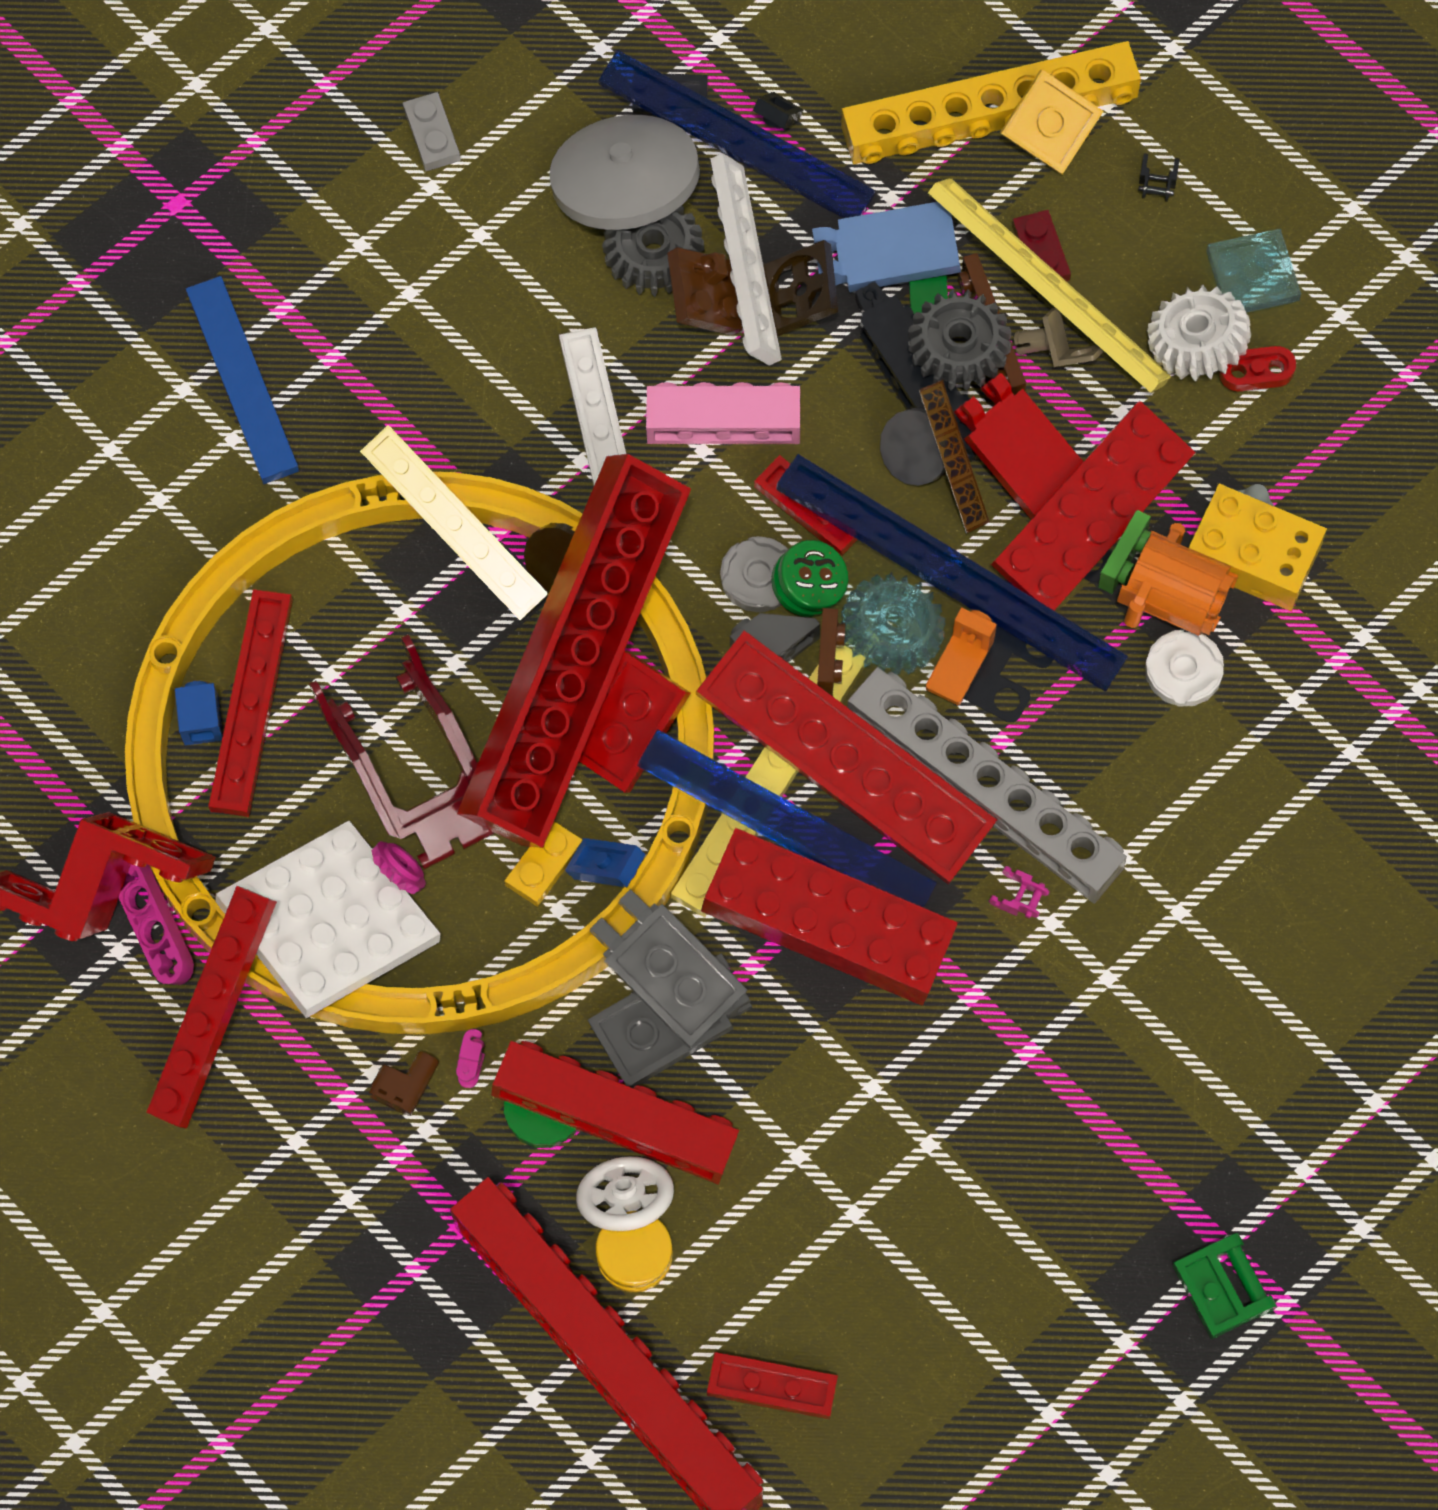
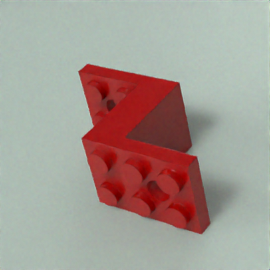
(96, 874)

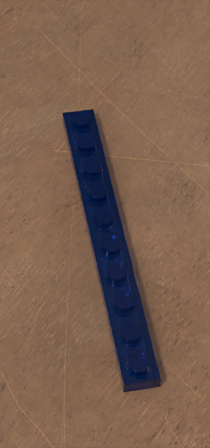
(951, 572)

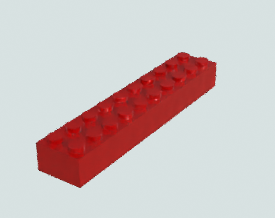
(574, 651)
(603, 1352)

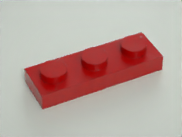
(818, 526)
(772, 1385)

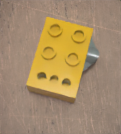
(1259, 543)

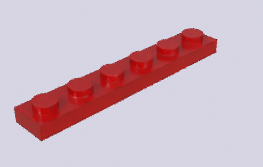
(250, 703)
(211, 1007)

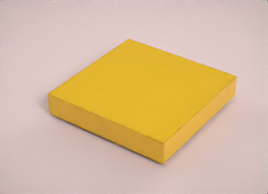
(1051, 122)

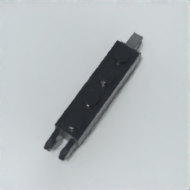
(886, 338)

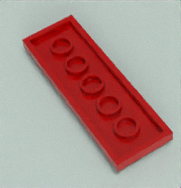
(1093, 507)

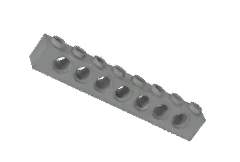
(1087, 876)

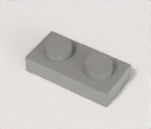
(431, 131)

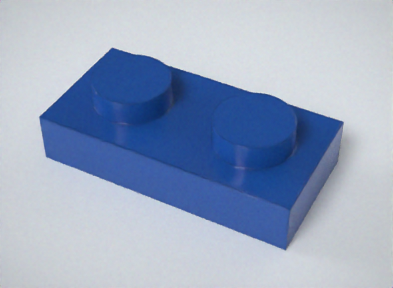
(605, 862)

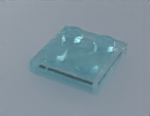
(1255, 270)

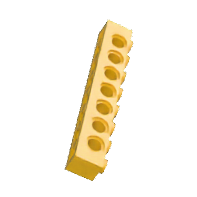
(969, 96)

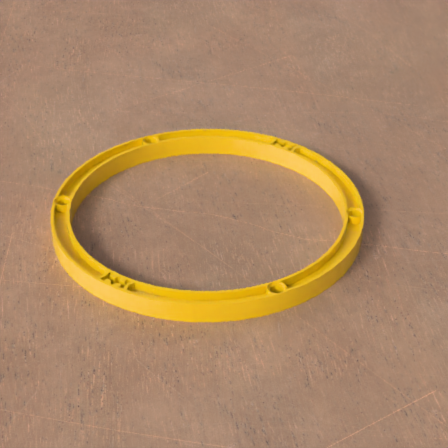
(294, 530)

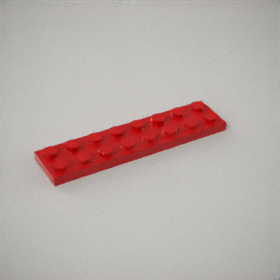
(846, 757)

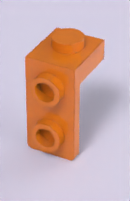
(963, 656)

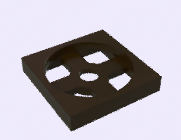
(824, 282)

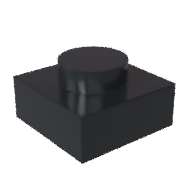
(777, 111)

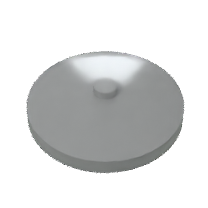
(624, 172)

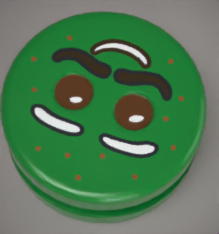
(809, 578)

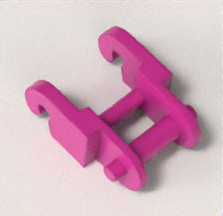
(1015, 905)
(470, 1059)

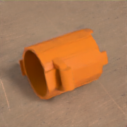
(1176, 585)

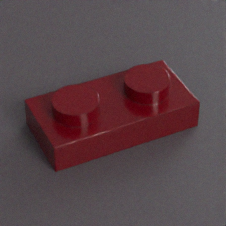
(1041, 237)

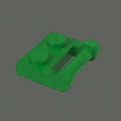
(1213, 1292)

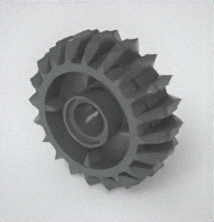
(650, 267)
(959, 318)

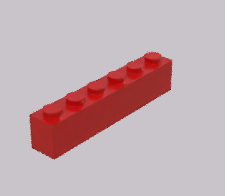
(615, 1111)

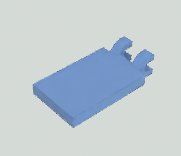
(892, 246)

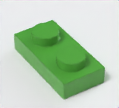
(1119, 565)

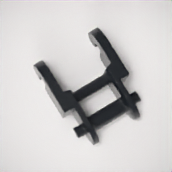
(1170, 179)

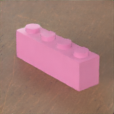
(723, 414)

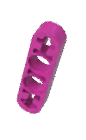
(142, 922)

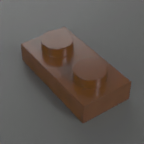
(831, 636)

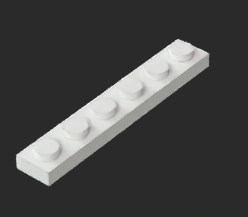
(745, 259)

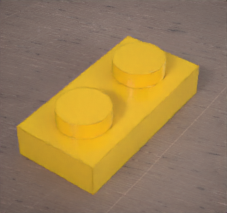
(543, 866)

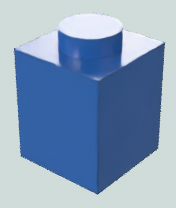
(198, 713)

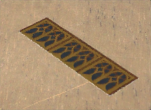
(954, 456)

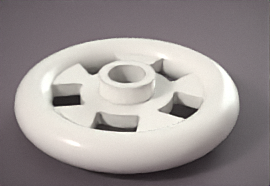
(625, 1193)

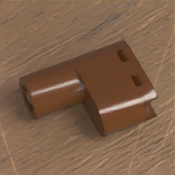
(403, 1090)

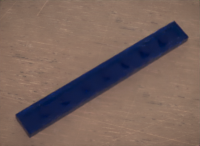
(736, 136)
(779, 819)

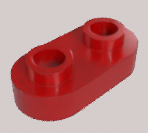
(1256, 369)

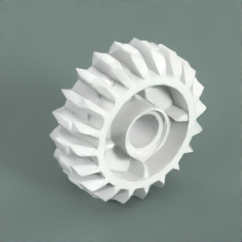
(1199, 333)

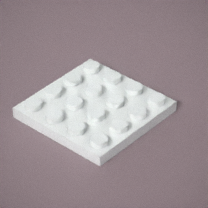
(333, 919)

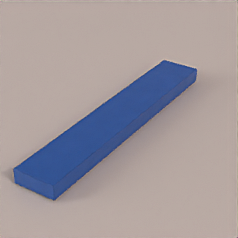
(242, 380)

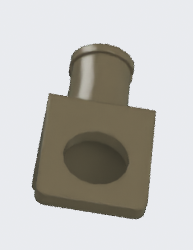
(1055, 340)

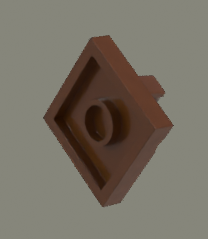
(704, 291)

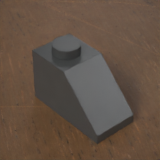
(781, 634)

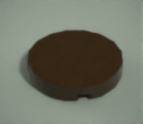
(546, 552)

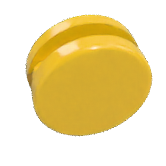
(636, 1257)

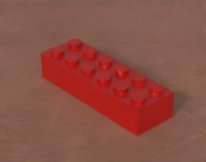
(829, 916)

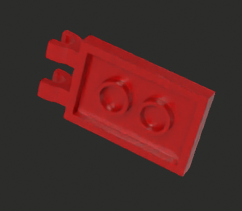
(1018, 444)

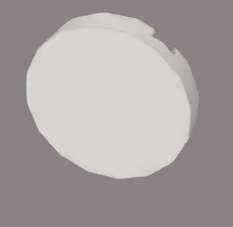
(1184, 668)

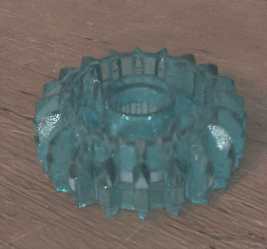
(905, 605)

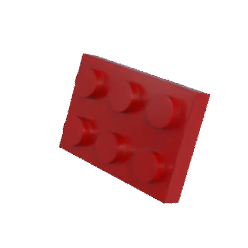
(631, 713)

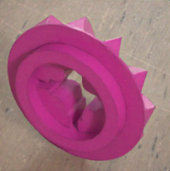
(398, 866)

